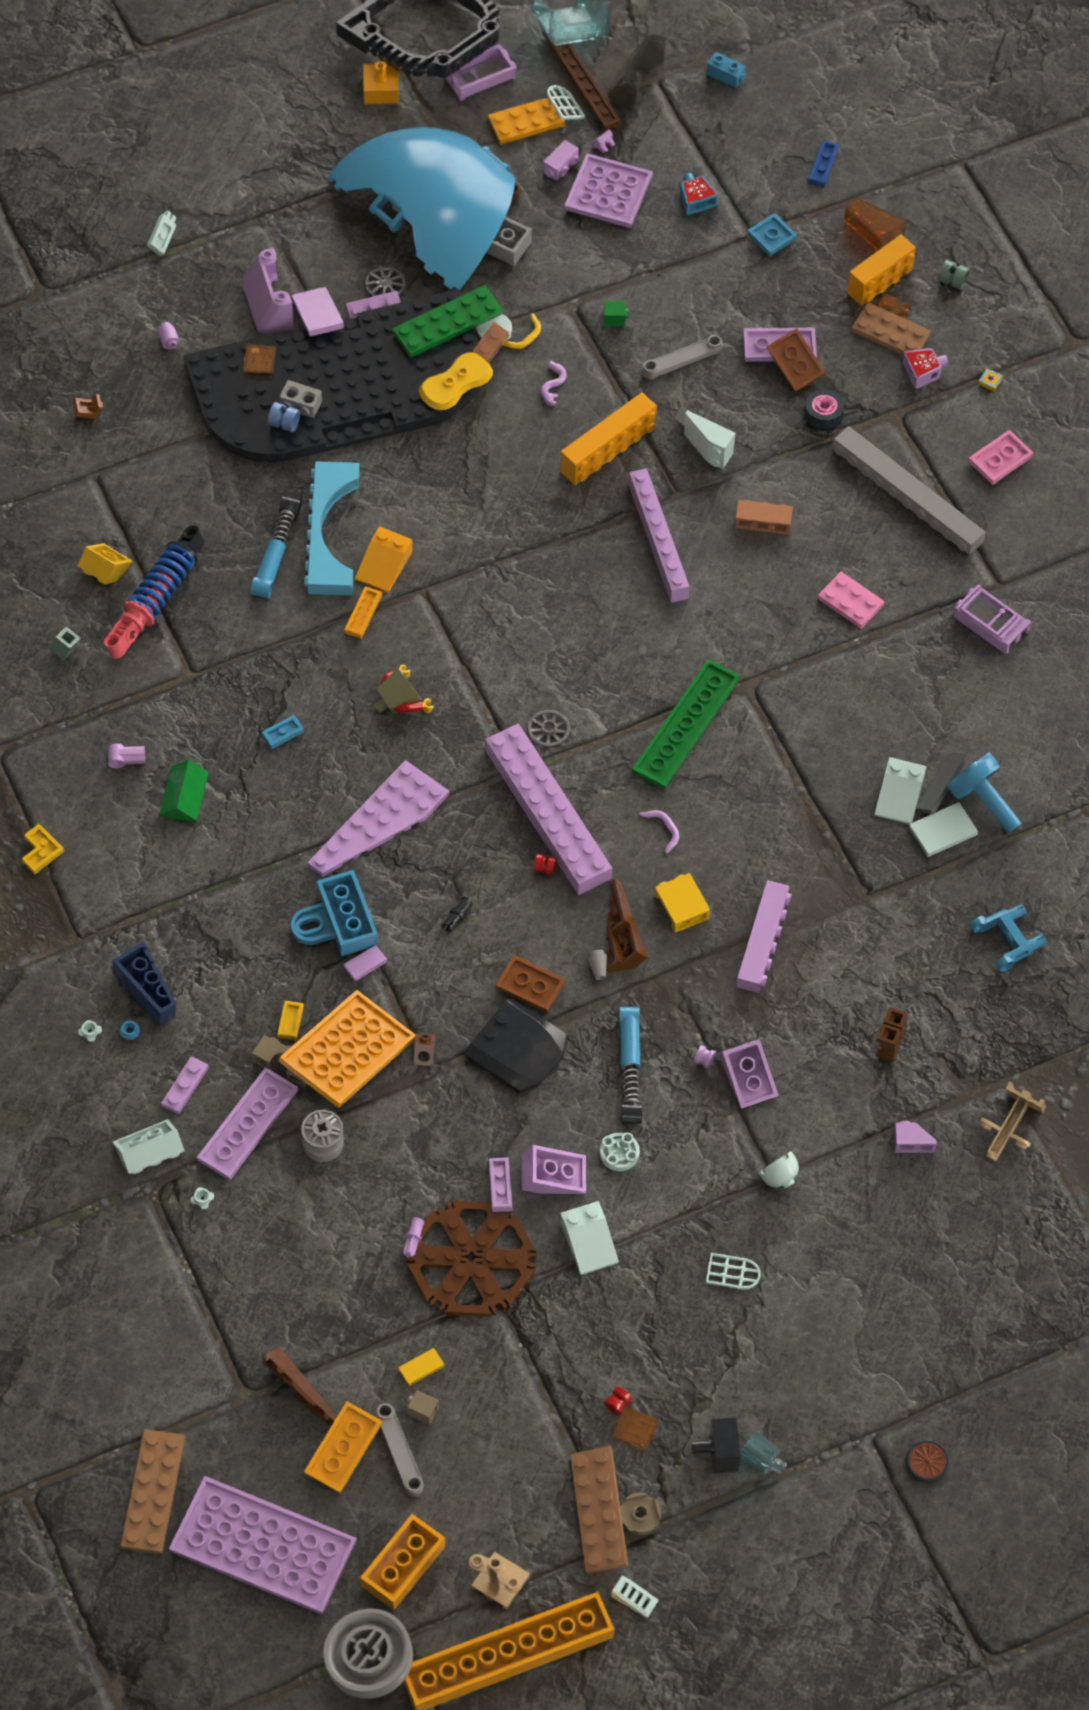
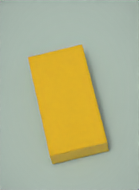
(290, 1020)
(421, 1367)

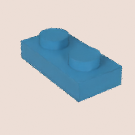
(282, 732)

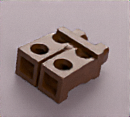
(891, 1034)

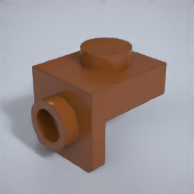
(88, 408)

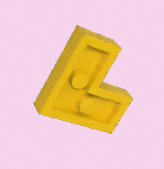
(45, 849)

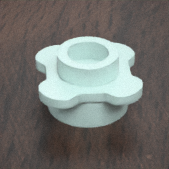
(90, 1025)
(202, 1192)

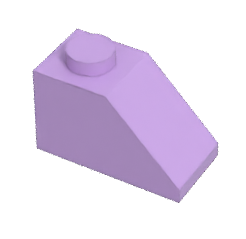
(912, 1139)

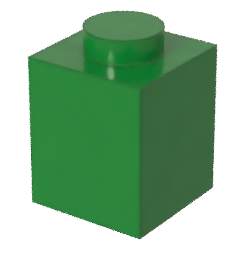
(615, 313)

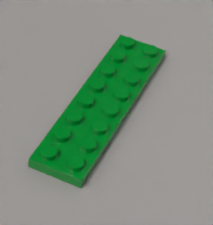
(686, 724)

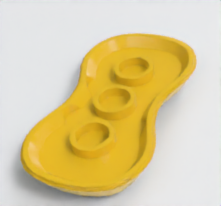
(446, 388)

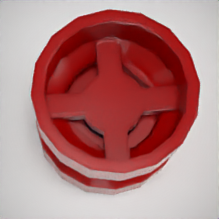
(544, 864)
(617, 1400)

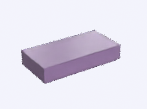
(365, 963)

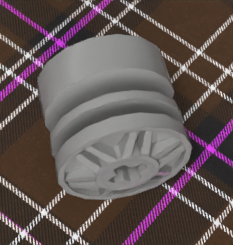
(322, 1135)

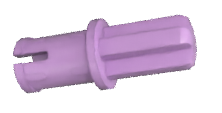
(413, 1237)

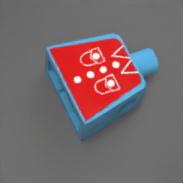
(697, 194)

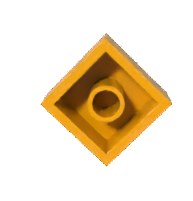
(380, 84)

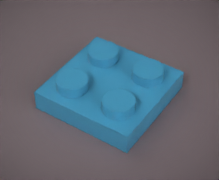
(772, 234)

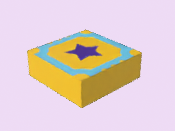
(990, 379)

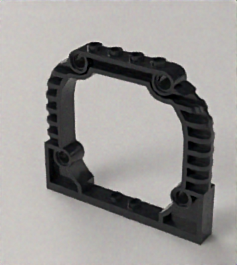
(366, 37)

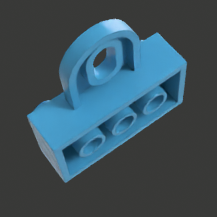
(341, 916)

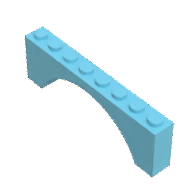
(331, 483)

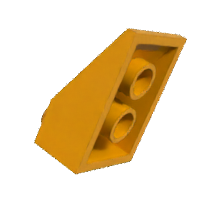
(384, 559)

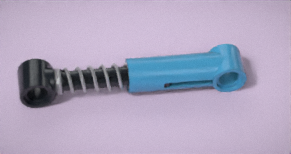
(263, 582)
(630, 1063)

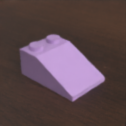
(749, 1073)
(553, 1171)

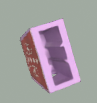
(923, 366)

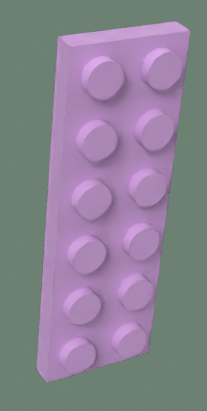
(247, 1123)

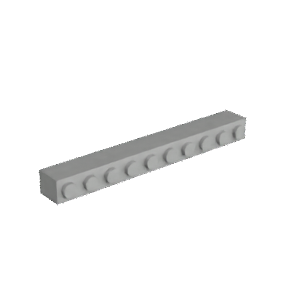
(908, 490)

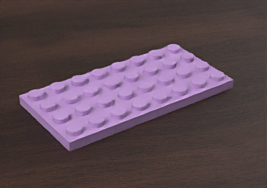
(263, 1545)

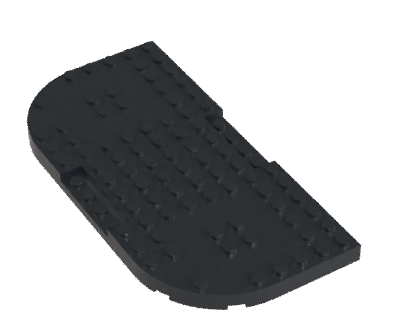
(360, 369)

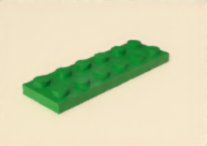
(447, 321)

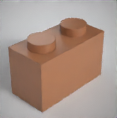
(491, 342)

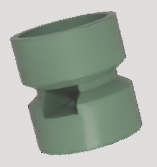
(954, 274)

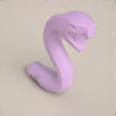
(548, 397)

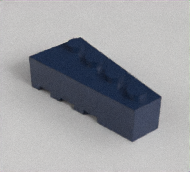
(144, 982)

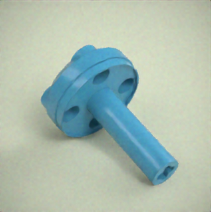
(975, 779)

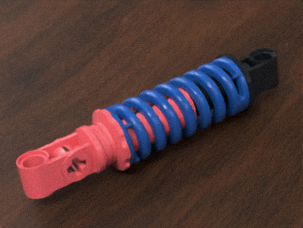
(155, 590)

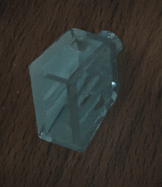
(762, 1454)

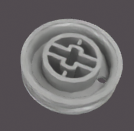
(364, 1657)

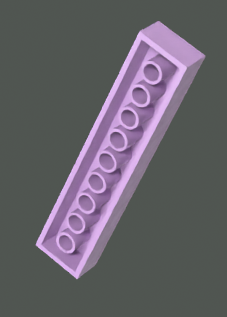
(548, 809)

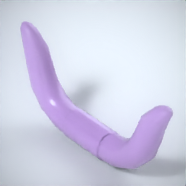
(668, 822)

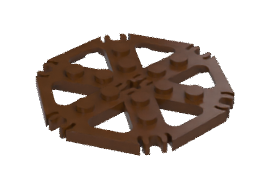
(479, 1269)

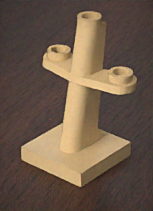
(1005, 1132)
(498, 1578)

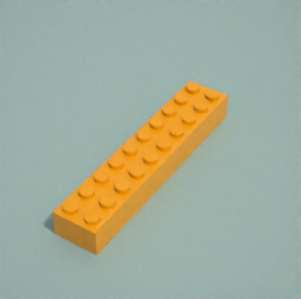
(508, 1652)

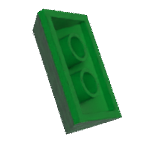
(184, 792)

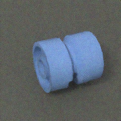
(284, 417)

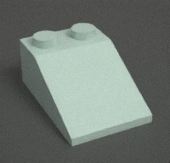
(710, 439)
(900, 791)
(589, 1237)

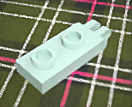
(162, 233)

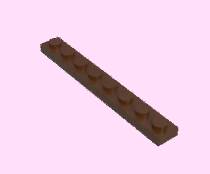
(585, 84)

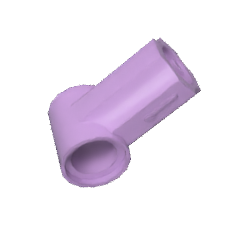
(120, 755)

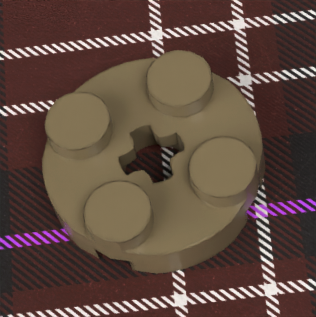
(647, 1504)

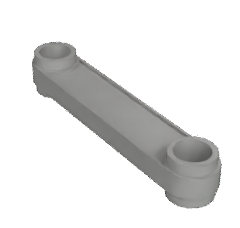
(682, 357)
(400, 1450)

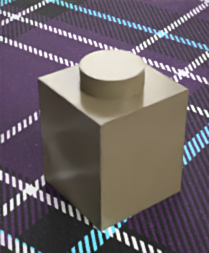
(422, 1407)

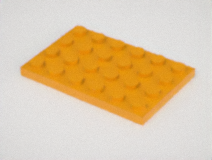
(347, 1048)

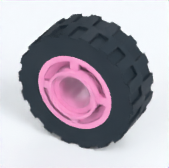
(824, 409)

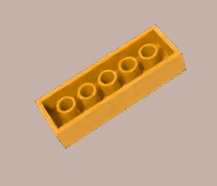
(608, 439)

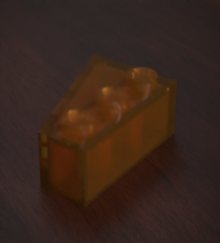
(873, 223)

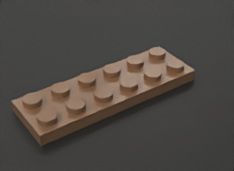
(153, 1492)
(599, 1510)

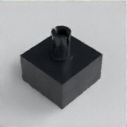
(722, 1445)

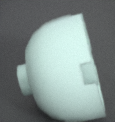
(781, 1171)

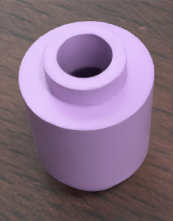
(168, 335)

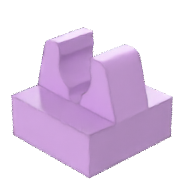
(603, 139)

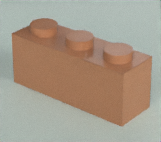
(763, 517)

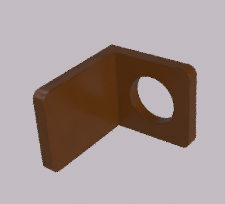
(426, 1043)

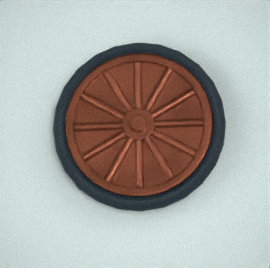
(927, 1461)

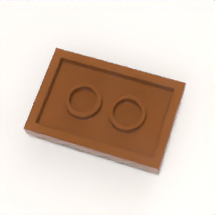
(795, 360)
(530, 984)

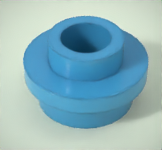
(129, 1025)

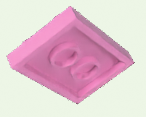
(1001, 457)
(851, 600)

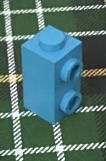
(726, 70)

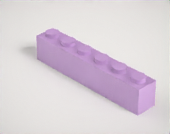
(763, 935)

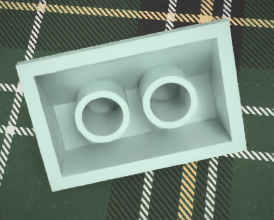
(149, 1146)

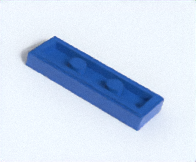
(823, 163)

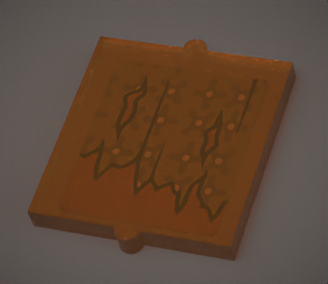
(259, 359)
(635, 1428)

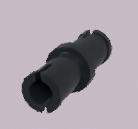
(456, 914)

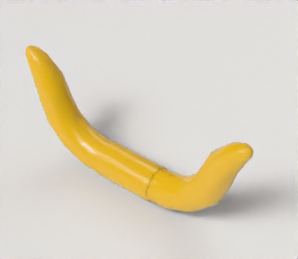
(529, 338)

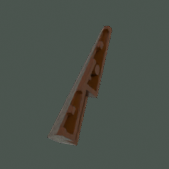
(625, 944)
(284, 1368)

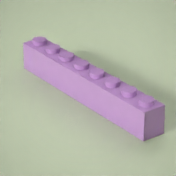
(658, 535)

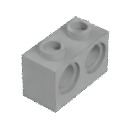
(304, 398)

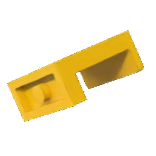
(682, 902)

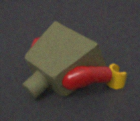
(400, 694)

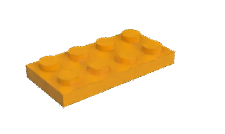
(525, 120)
(343, 1447)

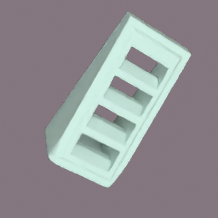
(631, 1586)

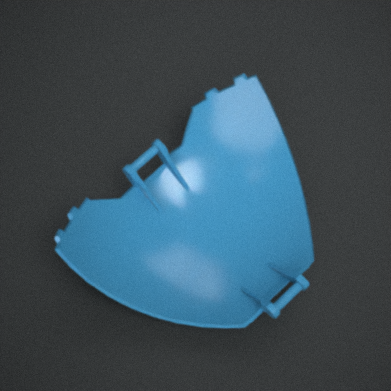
(441, 186)

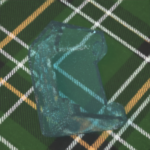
(583, 22)

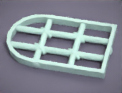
(569, 96)
(726, 1266)

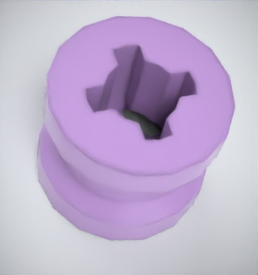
(704, 1057)

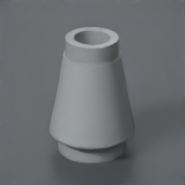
(597, 961)

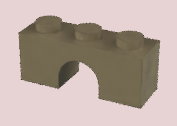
(269, 1052)

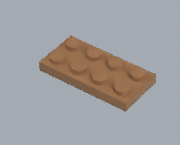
(890, 330)

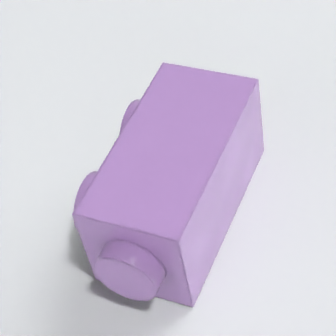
(561, 160)

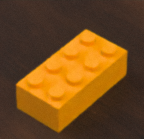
(881, 270)
(402, 1562)

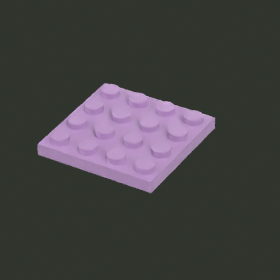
(608, 190)

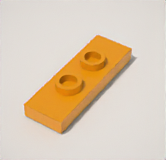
(363, 612)

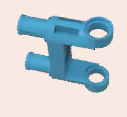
(1021, 946)

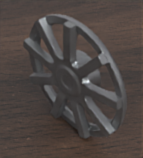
(384, 282)
(548, 729)

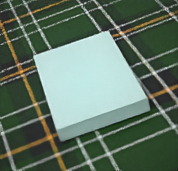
(943, 829)

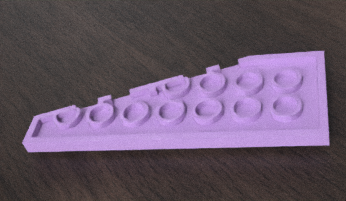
(395, 806)

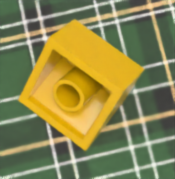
(103, 563)

